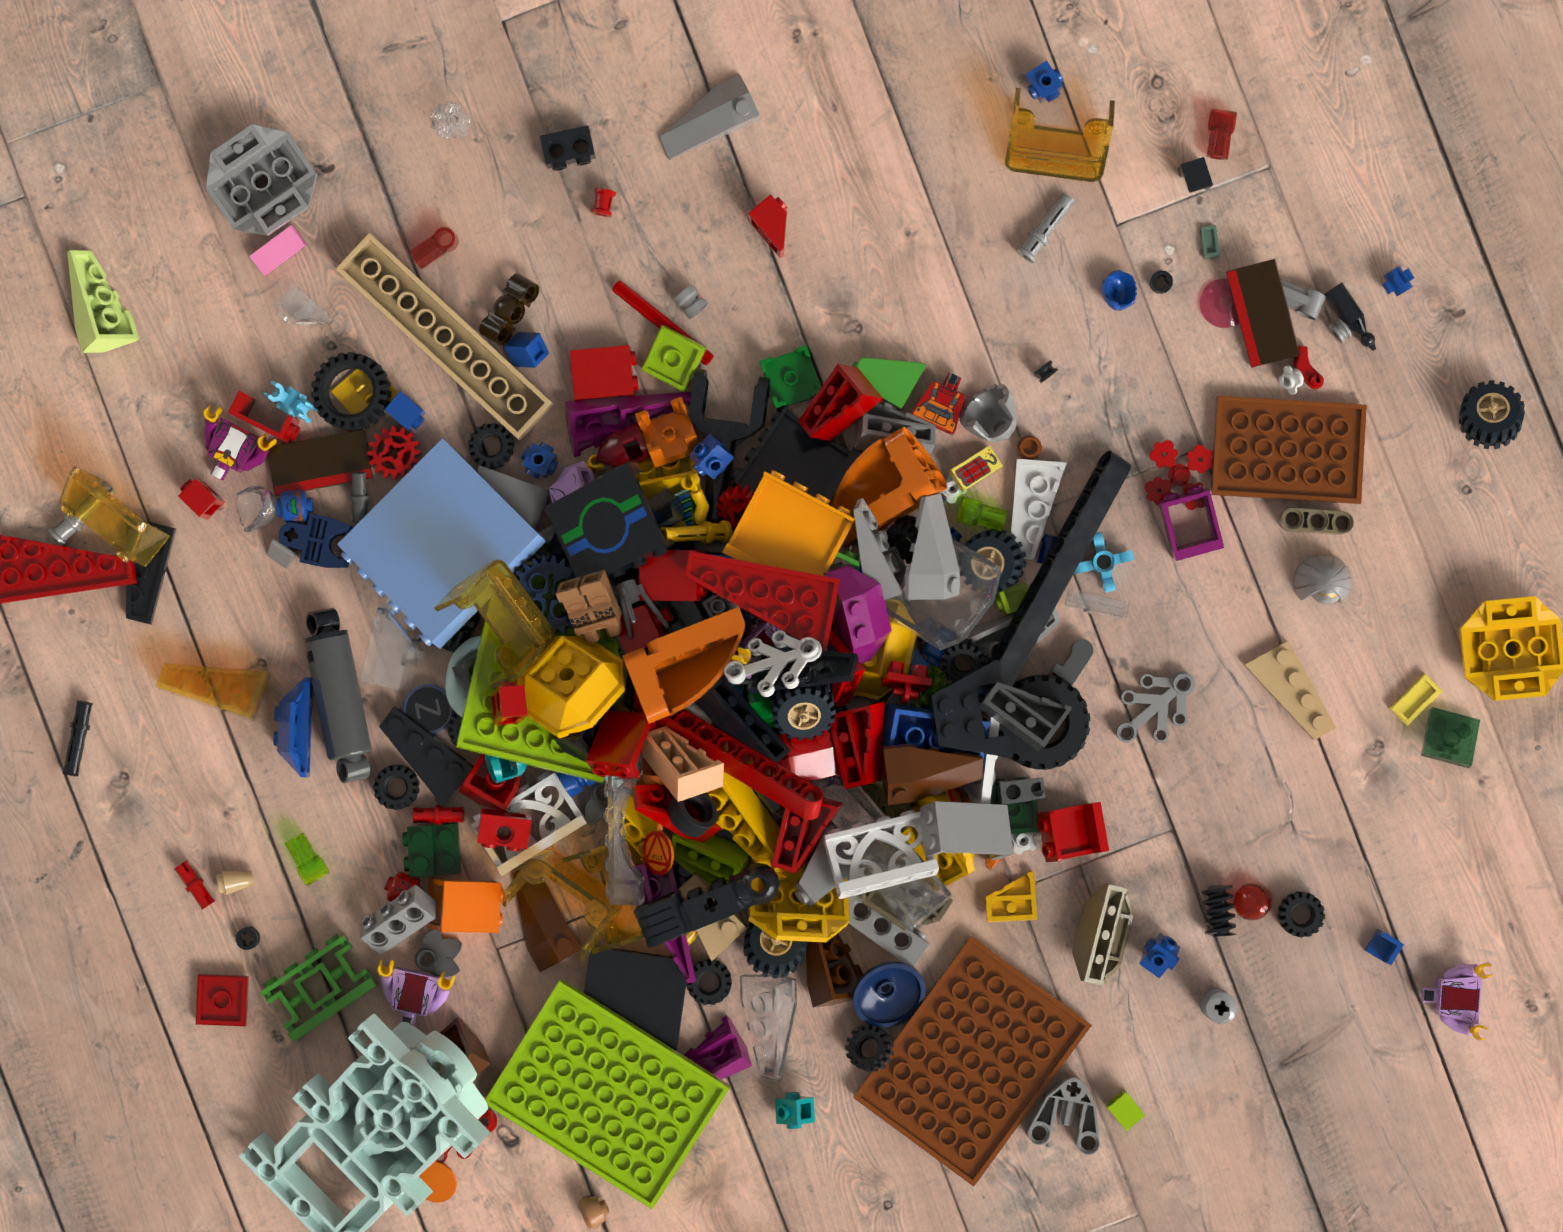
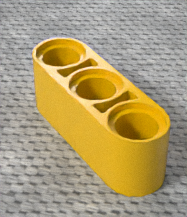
(637, 827)

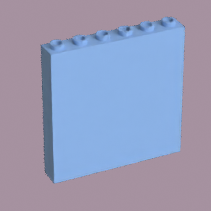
(432, 536)

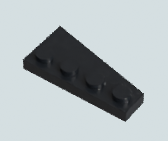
(144, 596)
(827, 669)
(428, 756)

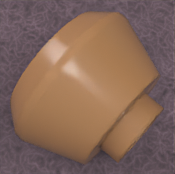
(593, 1210)

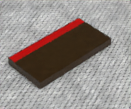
(1263, 313)
(319, 462)

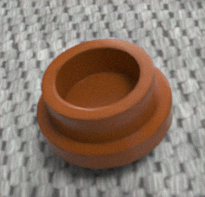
(1029, 447)

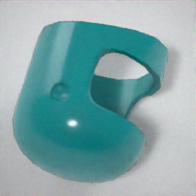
(503, 769)

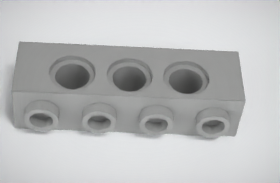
(908, 953)

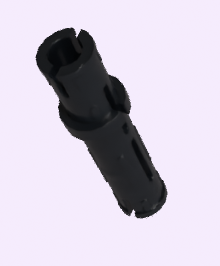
(77, 738)

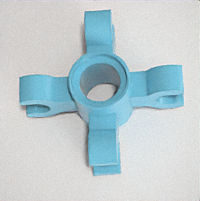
(290, 401)
(1106, 575)

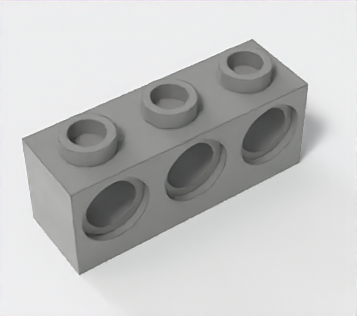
(398, 919)

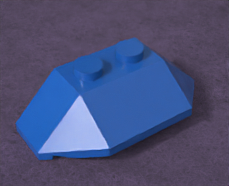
(295, 727)

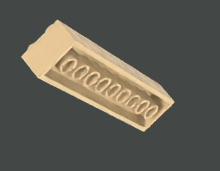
(444, 337)

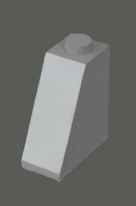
(816, 876)

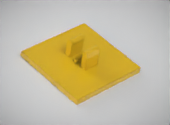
(357, 391)

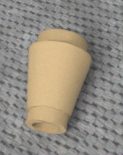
(234, 881)

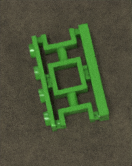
(329, 1003)

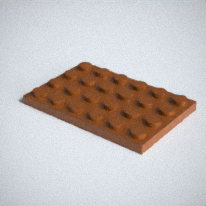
(1288, 449)

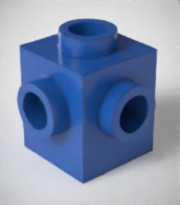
(1045, 74)
(711, 457)
(546, 467)
(1160, 955)

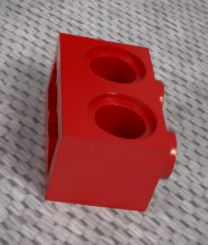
(200, 498)
(509, 704)

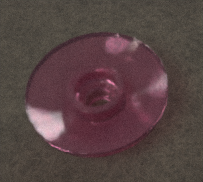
(1212, 308)

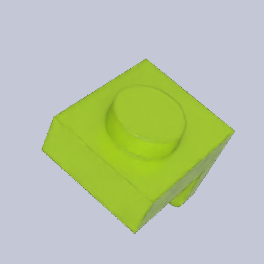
(1010, 599)

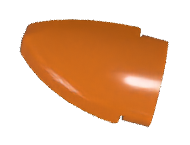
(889, 479)
(684, 664)

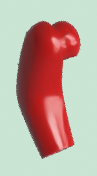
(1311, 376)

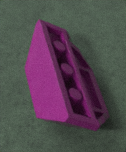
(860, 612)

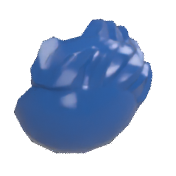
(1119, 290)

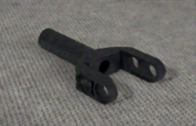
(727, 432)

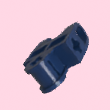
(309, 539)

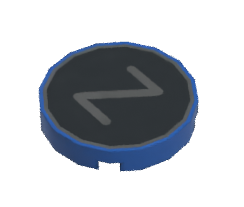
(429, 707)

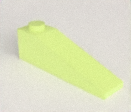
(98, 315)

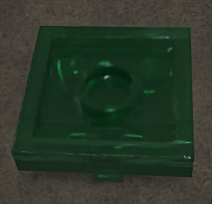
(1450, 737)

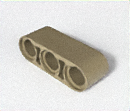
(1327, 517)

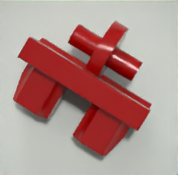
(904, 684)

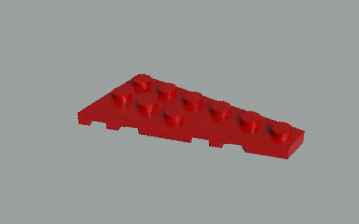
(46, 570)
(785, 598)

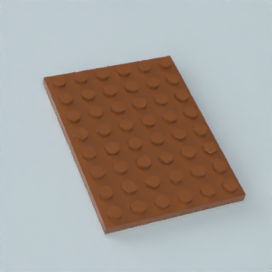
(972, 1061)

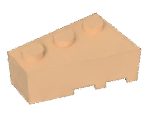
(680, 766)

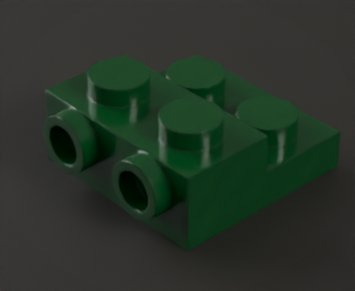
(1021, 815)
(432, 850)

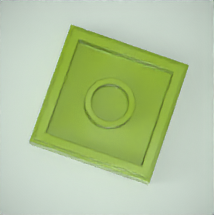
(673, 358)

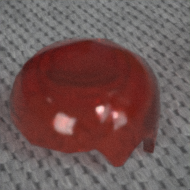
(1253, 901)

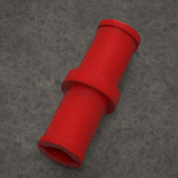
(438, 814)
(194, 884)

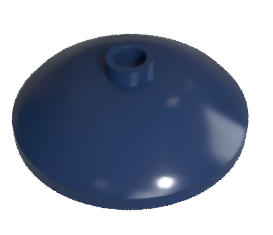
(895, 1001)

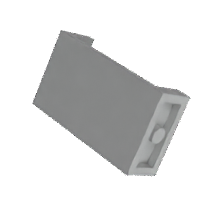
(966, 829)

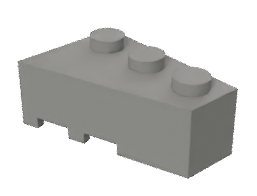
(884, 420)

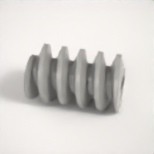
(1221, 1014)

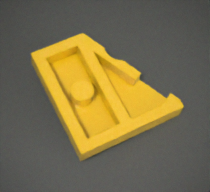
(1013, 901)

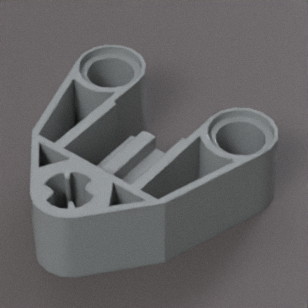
(1046, 1112)

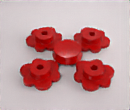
(1179, 473)

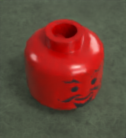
(398, 884)

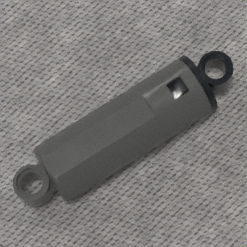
(337, 695)

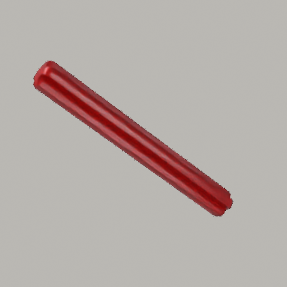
(652, 313)

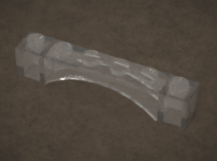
(625, 878)

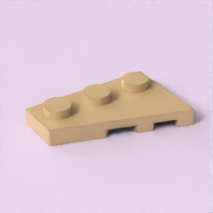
(720, 934)

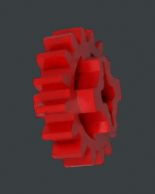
(379, 459)
(733, 502)

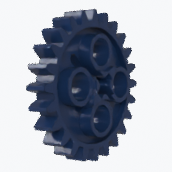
(544, 569)

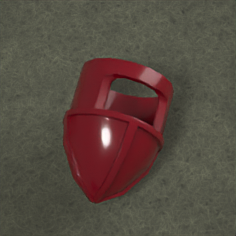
(623, 447)

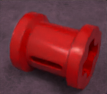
(603, 202)

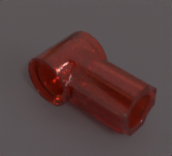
(1221, 126)
(431, 248)

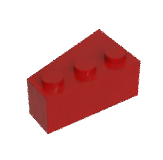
(839, 403)
(859, 744)
(800, 836)

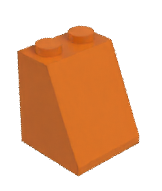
(466, 905)

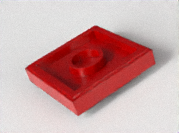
(222, 1000)

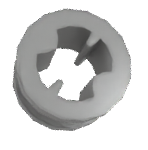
(1340, 330)

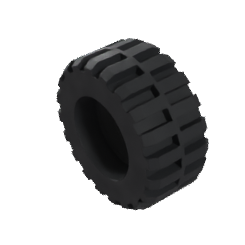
(1075, 728)

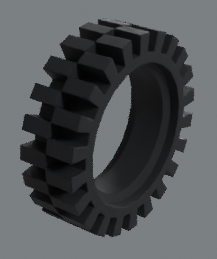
(330, 371)

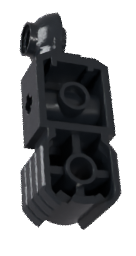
(677, 915)

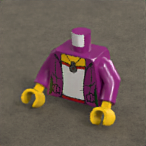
(232, 445)

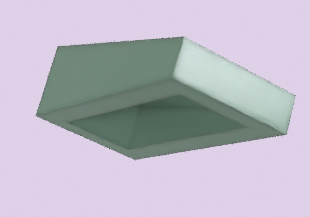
(1210, 242)

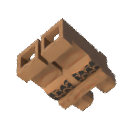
(591, 606)

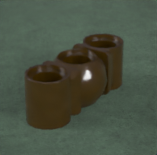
(509, 309)

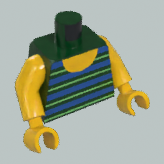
(694, 507)

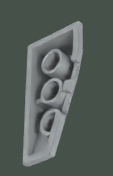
(712, 117)

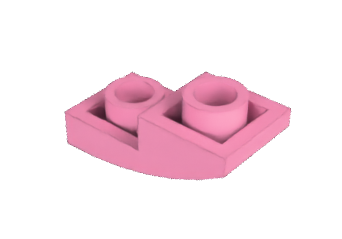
(278, 250)

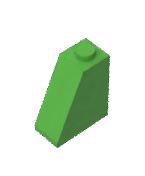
(891, 378)

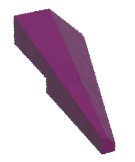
(595, 419)
(679, 947)
(722, 1051)

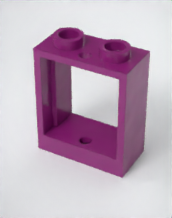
(1198, 547)

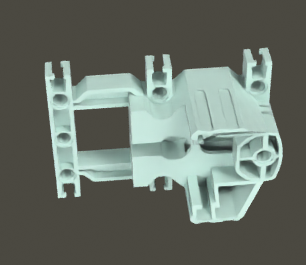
(378, 1125)

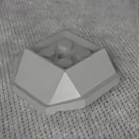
(244, 160)

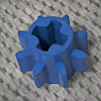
(1398, 281)

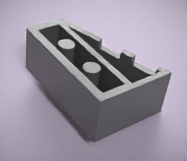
(1024, 714)

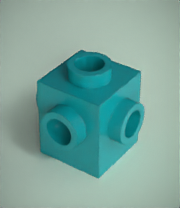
(794, 1110)

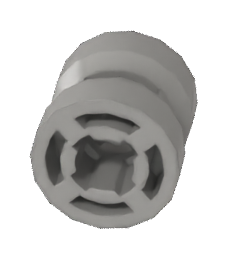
(689, 300)

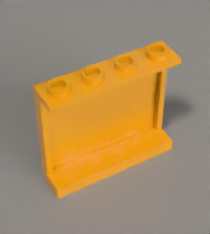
(789, 528)

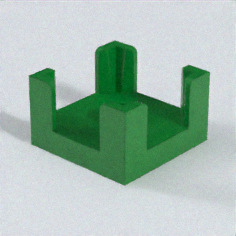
(791, 377)

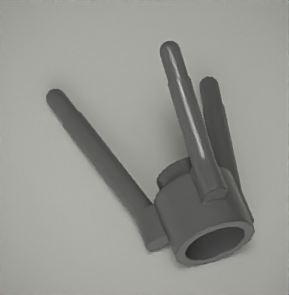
(629, 594)

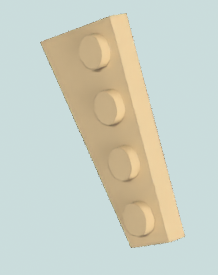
(1290, 685)

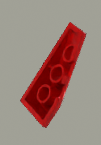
(483, 790)
(653, 802)

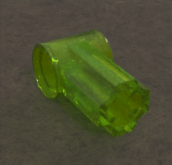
(975, 513)
(937, 683)
(309, 864)

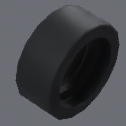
(685, 823)

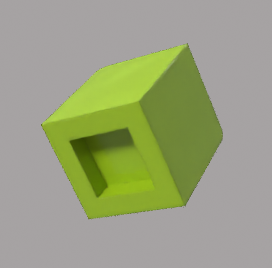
(1125, 1110)

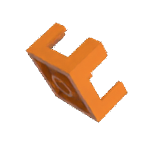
(668, 436)

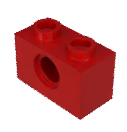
(492, 819)

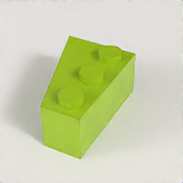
(710, 859)

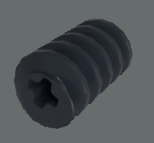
(1219, 910)

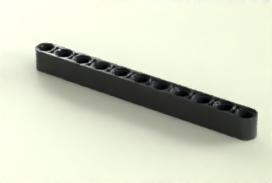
(1059, 566)

